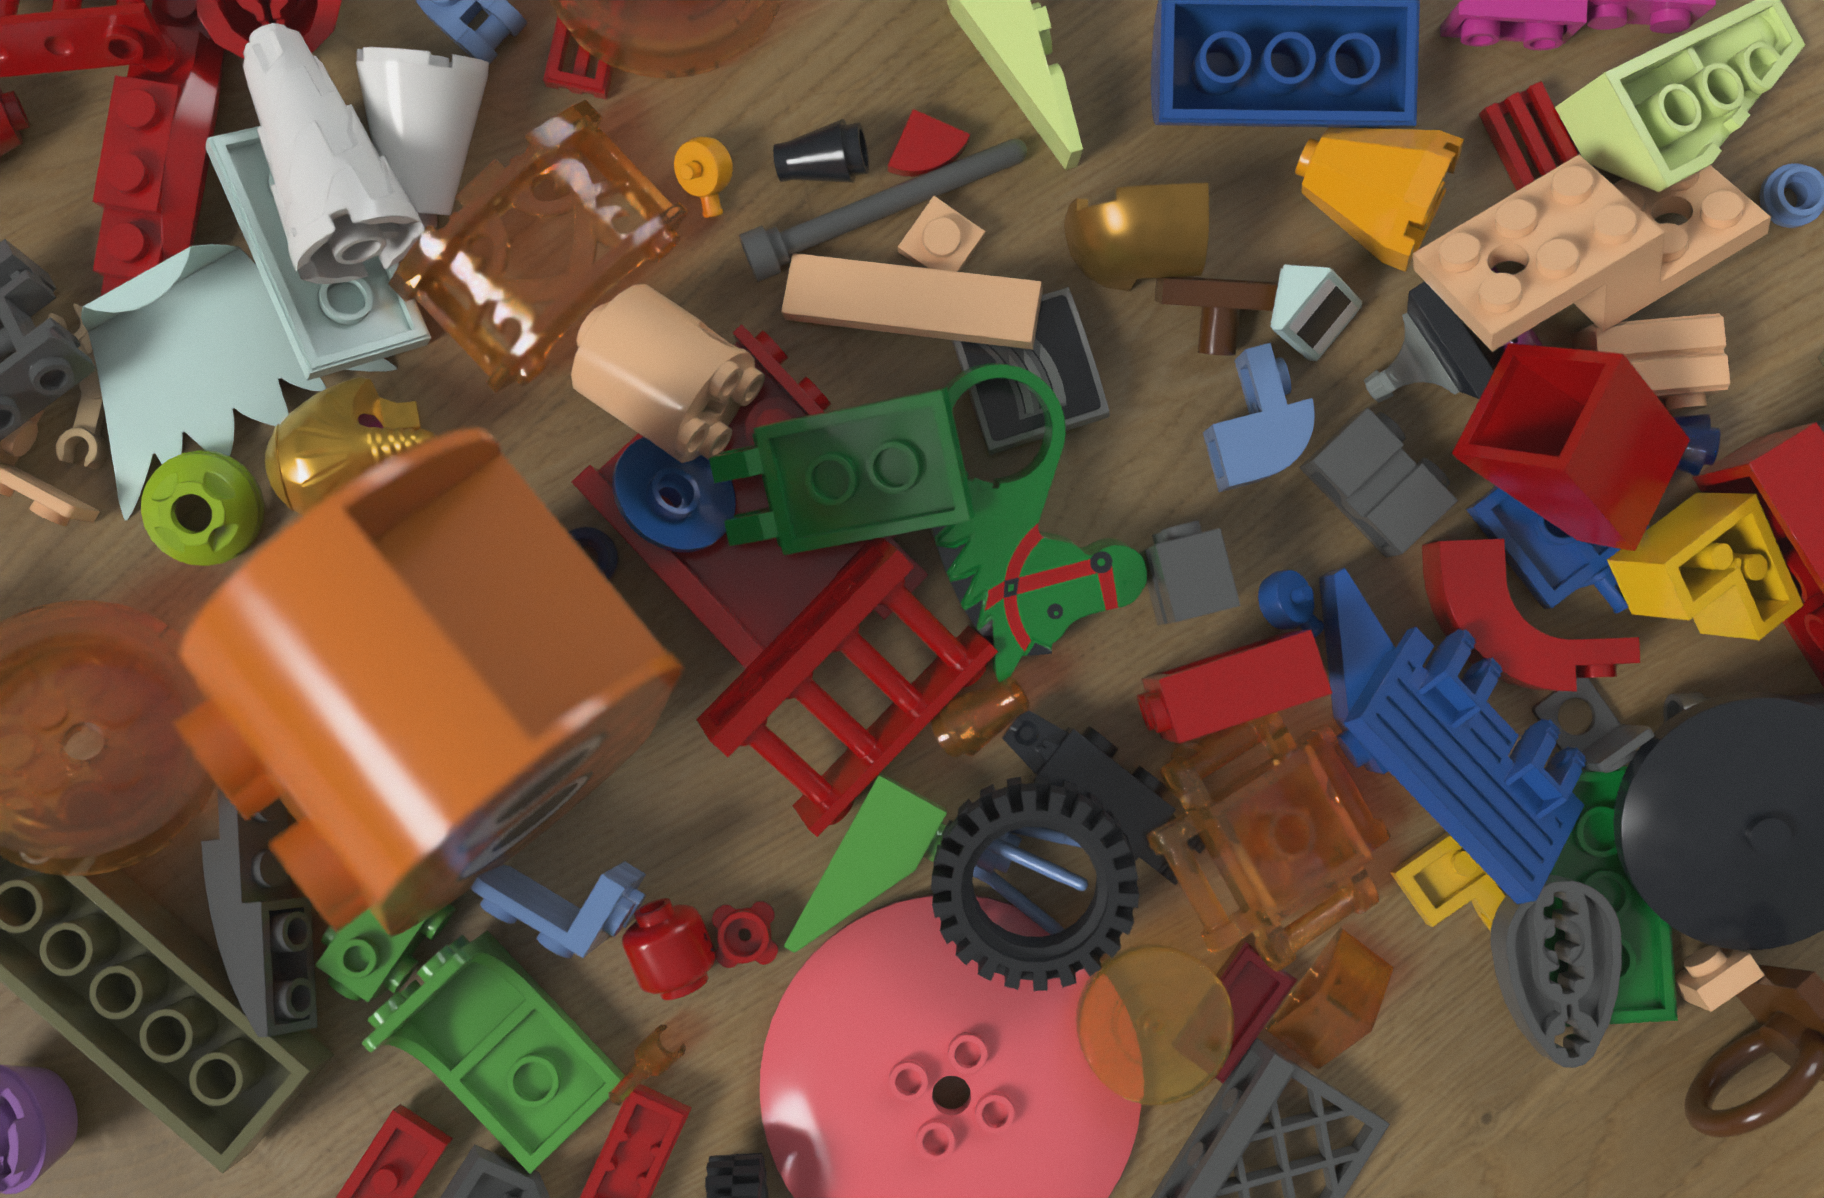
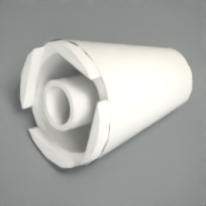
(422, 119)

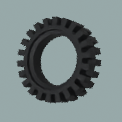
(1025, 956)

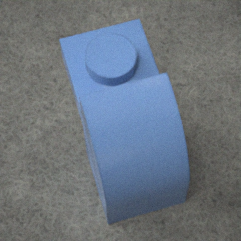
(1272, 433)

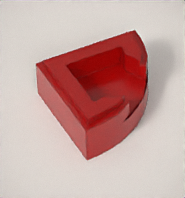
(926, 146)

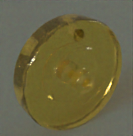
(1154, 1024)

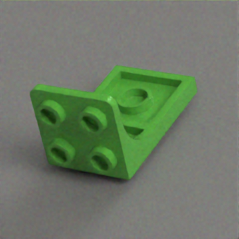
(499, 1046)

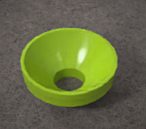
(226, 487)

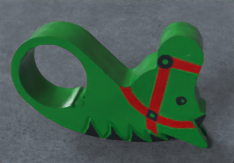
(1009, 575)

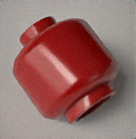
(669, 949)

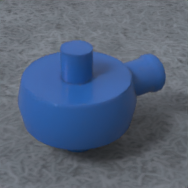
(1288, 602)

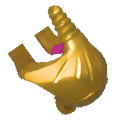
(326, 448)

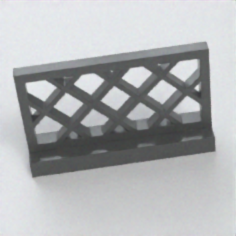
(1237, 1120)

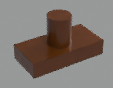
(1220, 306)

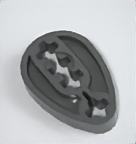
(1583, 992)

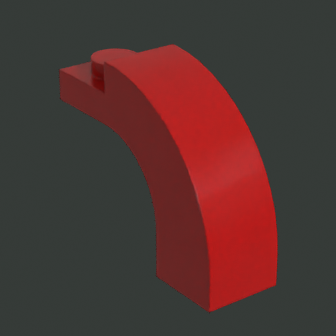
(1471, 593)

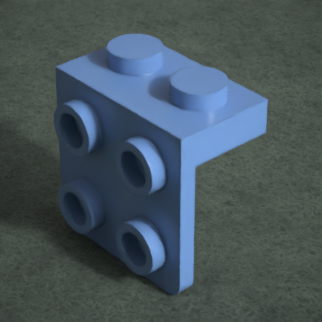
(561, 924)

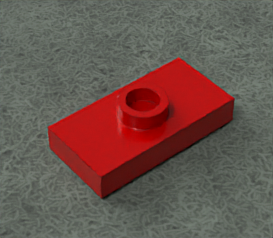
(637, 1146)

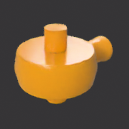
(704, 171)

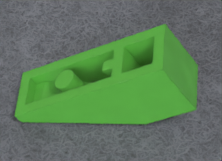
(877, 852)

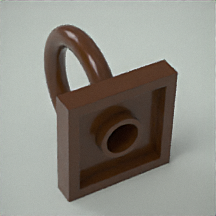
(1792, 1022)

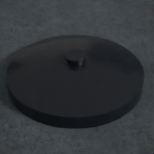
(1729, 821)

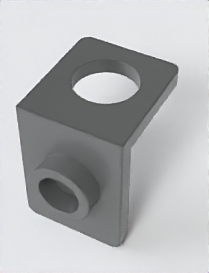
(1606, 741)

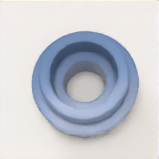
(1806, 184)

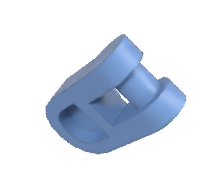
(455, 15)

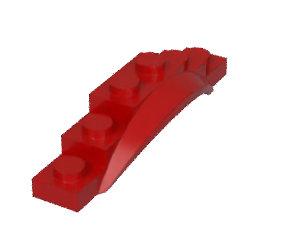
(156, 150)

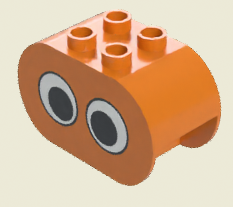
(418, 681)

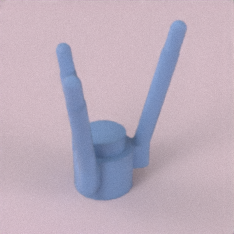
(1005, 850)

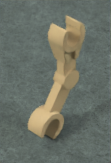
(90, 409)

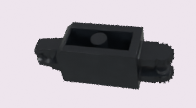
(1089, 764)

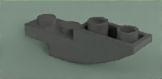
(257, 922)

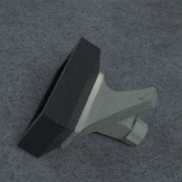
(1433, 351)

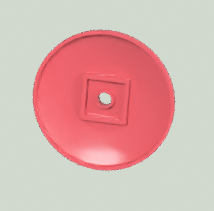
(892, 1014)

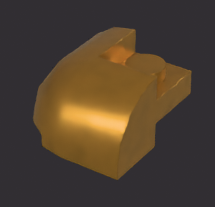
(1140, 234)

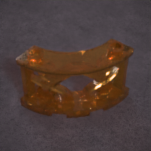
(448, 258)

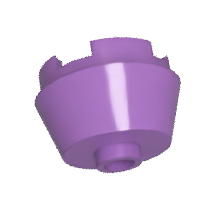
(35, 1124)

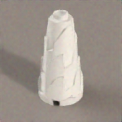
(329, 181)

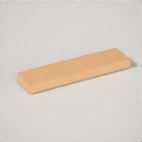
(912, 301)

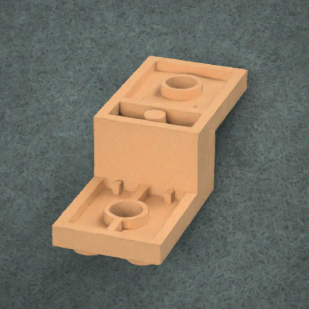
(1585, 247)

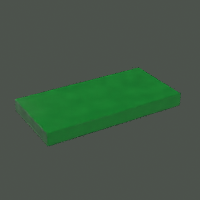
(1591, 858)

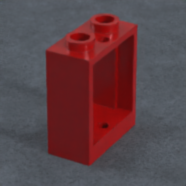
(1234, 686)

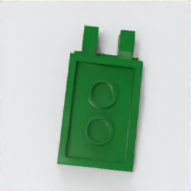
(852, 474)

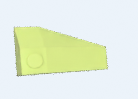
(1014, 43)
(1681, 100)

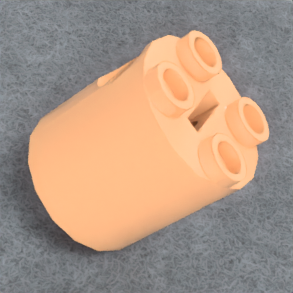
(663, 373)

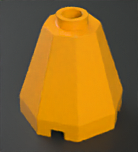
(1380, 184)

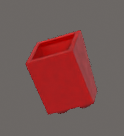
(1575, 441)

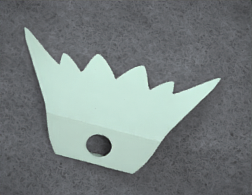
(184, 353)

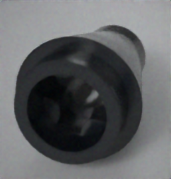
(826, 154)

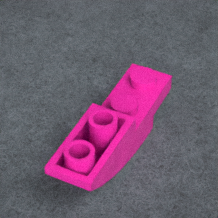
(1553, 22)

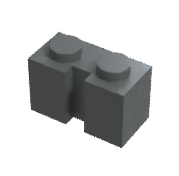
(1379, 483)
(1188, 573)

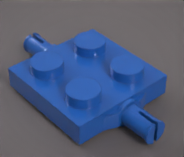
(1543, 554)

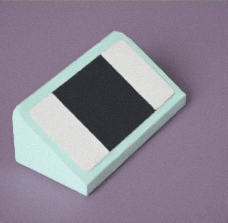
(1312, 308)

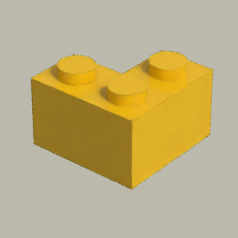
(1710, 564)

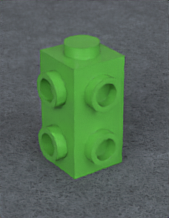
(368, 961)

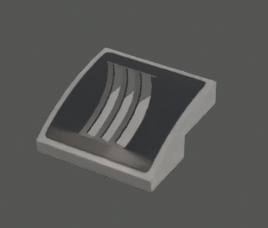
(1060, 357)

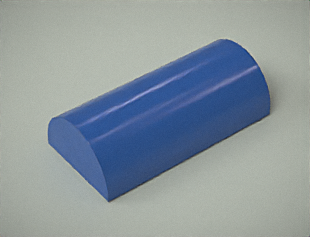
(1285, 63)

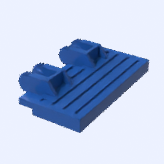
(1455, 760)

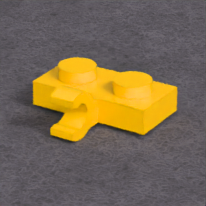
(1444, 880)

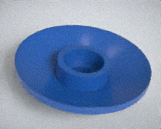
(699, 504)

